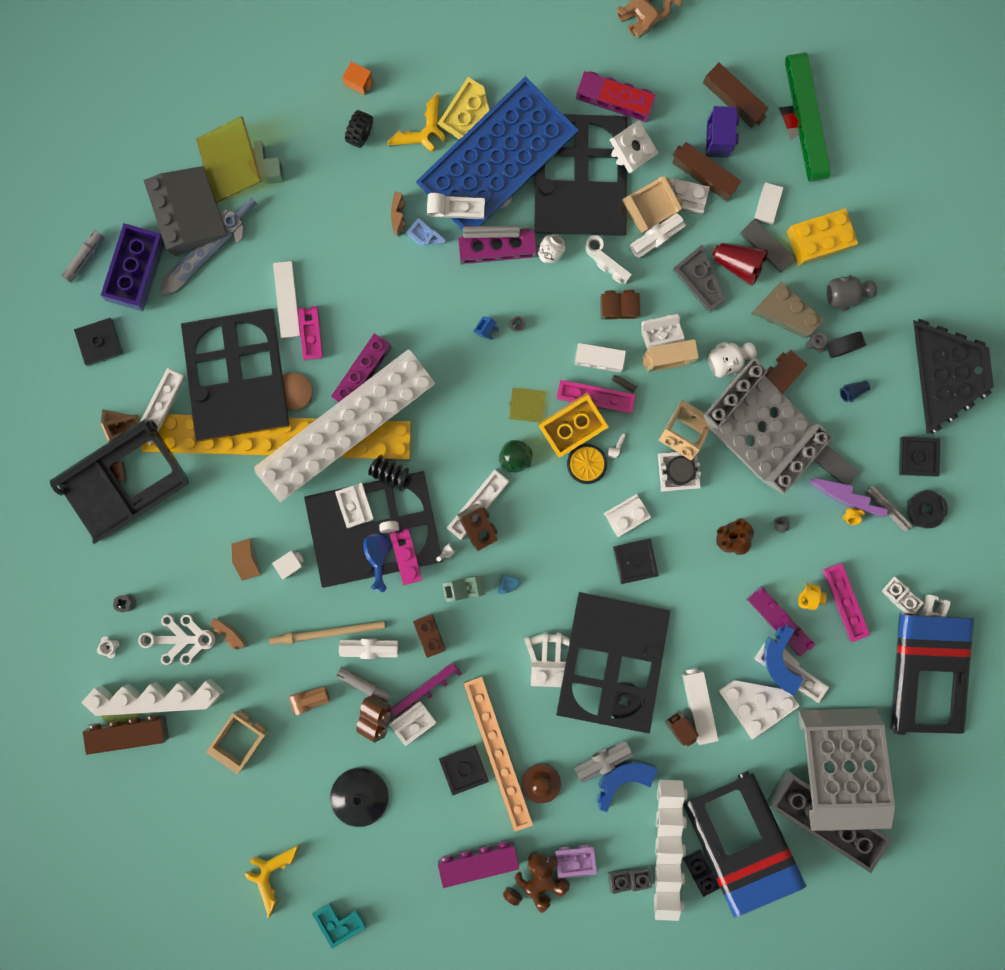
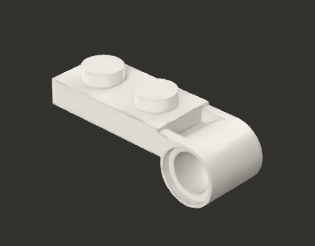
(455, 207)
(604, 262)

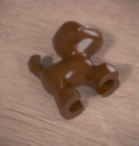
(542, 867)

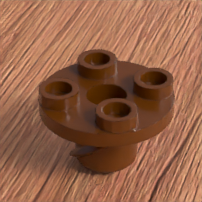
(735, 537)
(541, 783)

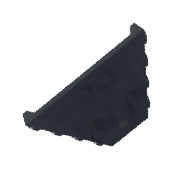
(948, 373)

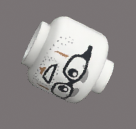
(551, 249)

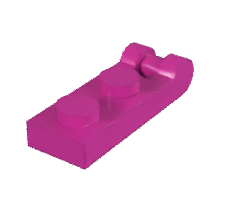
(310, 333)
(406, 557)

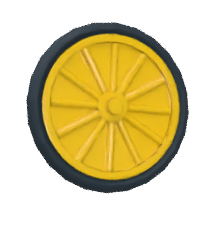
(587, 464)

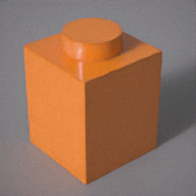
(358, 78)

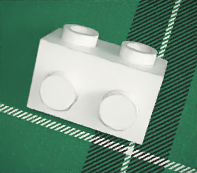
(662, 331)

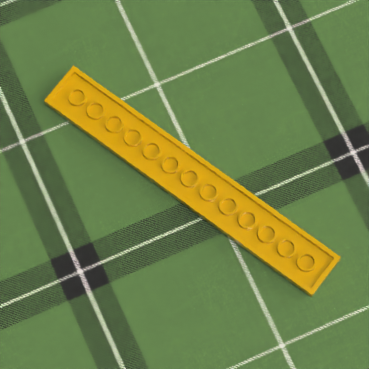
(389, 439)

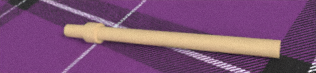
(290, 638)

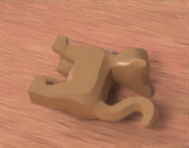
(646, 15)

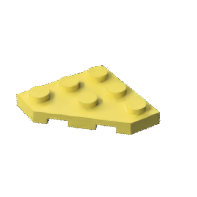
(465, 109)

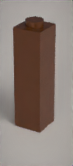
(735, 94)
(705, 171)

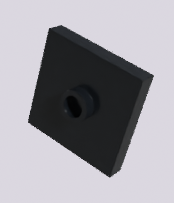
(98, 341)
(919, 456)
(635, 561)
(463, 769)

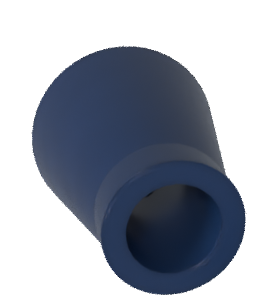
(854, 390)

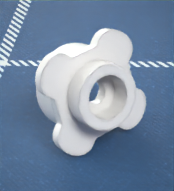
(102, 648)

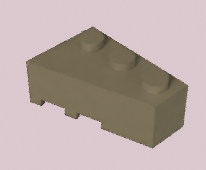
(788, 311)

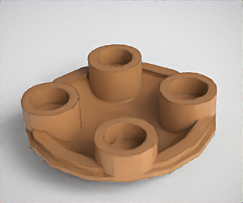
(297, 391)

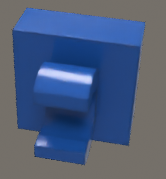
(485, 326)

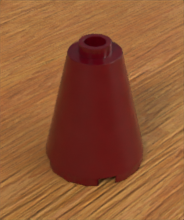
(741, 260)

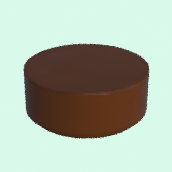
(512, 896)

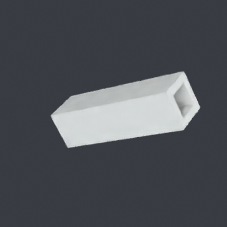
(699, 705)

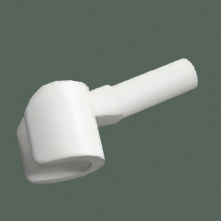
(614, 451)
(447, 552)

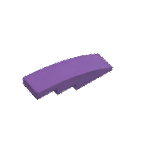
(843, 494)

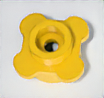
(853, 516)

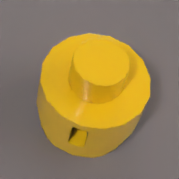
(813, 596)

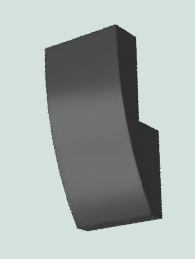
(629, 879)

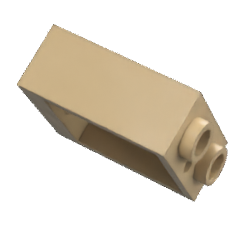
(670, 355)
(685, 413)
(227, 758)

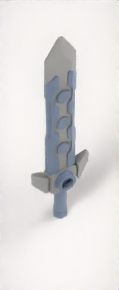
(197, 257)

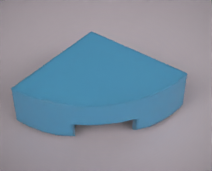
(508, 584)

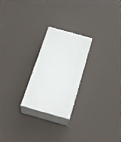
(768, 203)

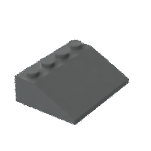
(185, 209)

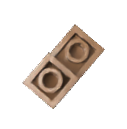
(398, 218)
(233, 637)

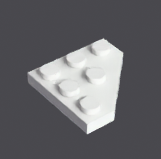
(757, 705)

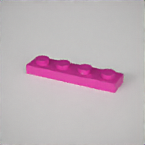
(601, 397)
(846, 602)

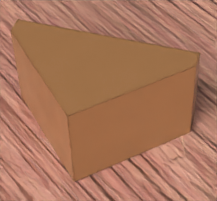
(244, 559)

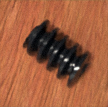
(389, 474)

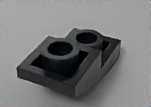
(701, 873)

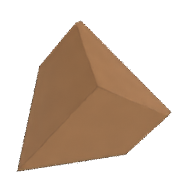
(116, 423)

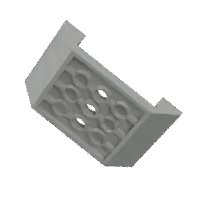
(785, 444)
(848, 798)

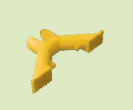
(422, 136)
(263, 879)

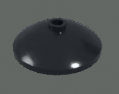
(362, 784)

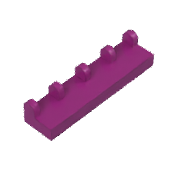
(776, 617)
(424, 688)

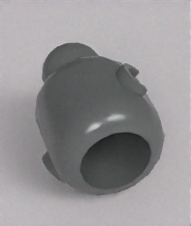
(849, 292)

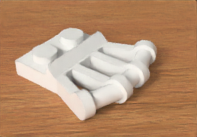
(546, 672)

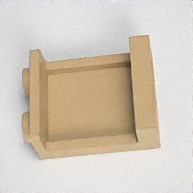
(653, 203)

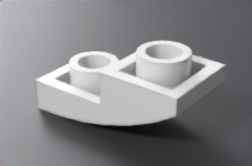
(901, 596)

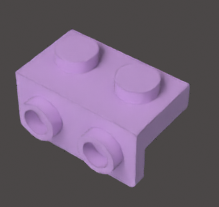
(576, 862)

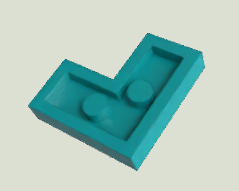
(337, 929)

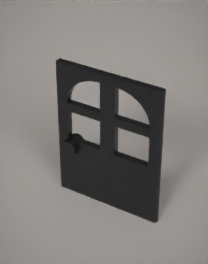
(581, 204)
(238, 404)
(341, 549)
(620, 631)

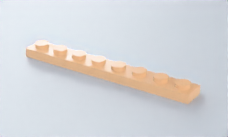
(498, 753)

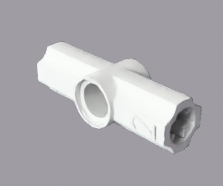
(657, 236)
(369, 648)

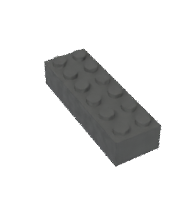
(794, 801)

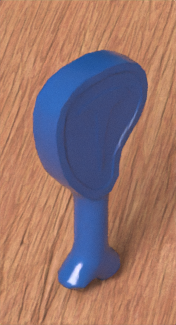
(375, 549)

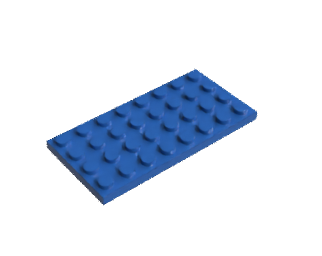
(501, 151)

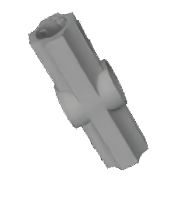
(603, 761)

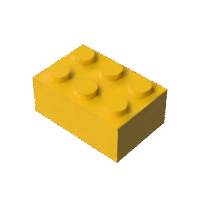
(822, 237)
(573, 425)

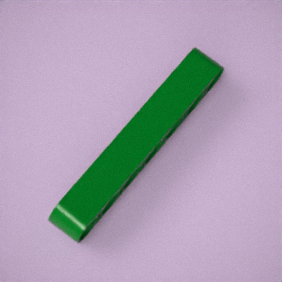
(808, 115)

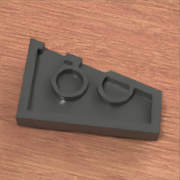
(699, 278)

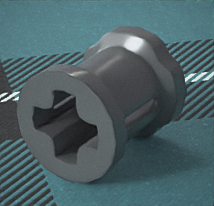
(129, 606)

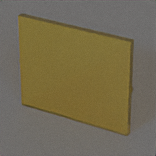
(229, 159)

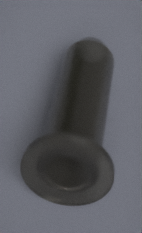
(624, 383)

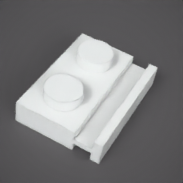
(691, 194)
(354, 505)
(627, 515)
(412, 722)

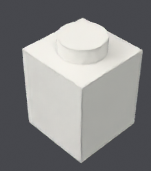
(289, 564)

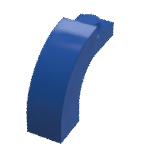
(773, 658)
(624, 772)

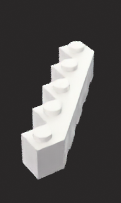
(153, 699)
(669, 850)

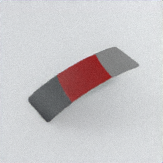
(790, 121)

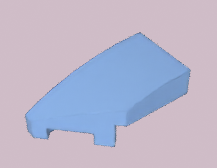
(423, 234)

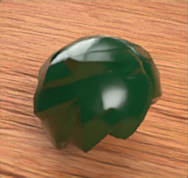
(515, 456)

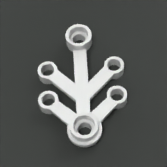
(181, 639)

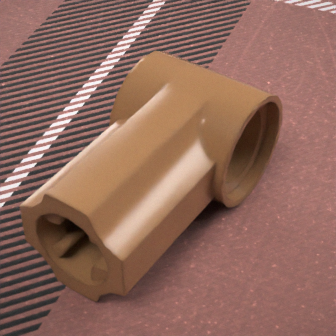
(304, 701)

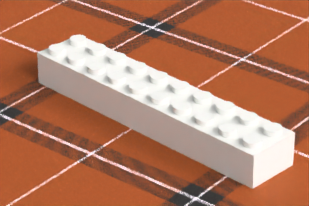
(344, 425)

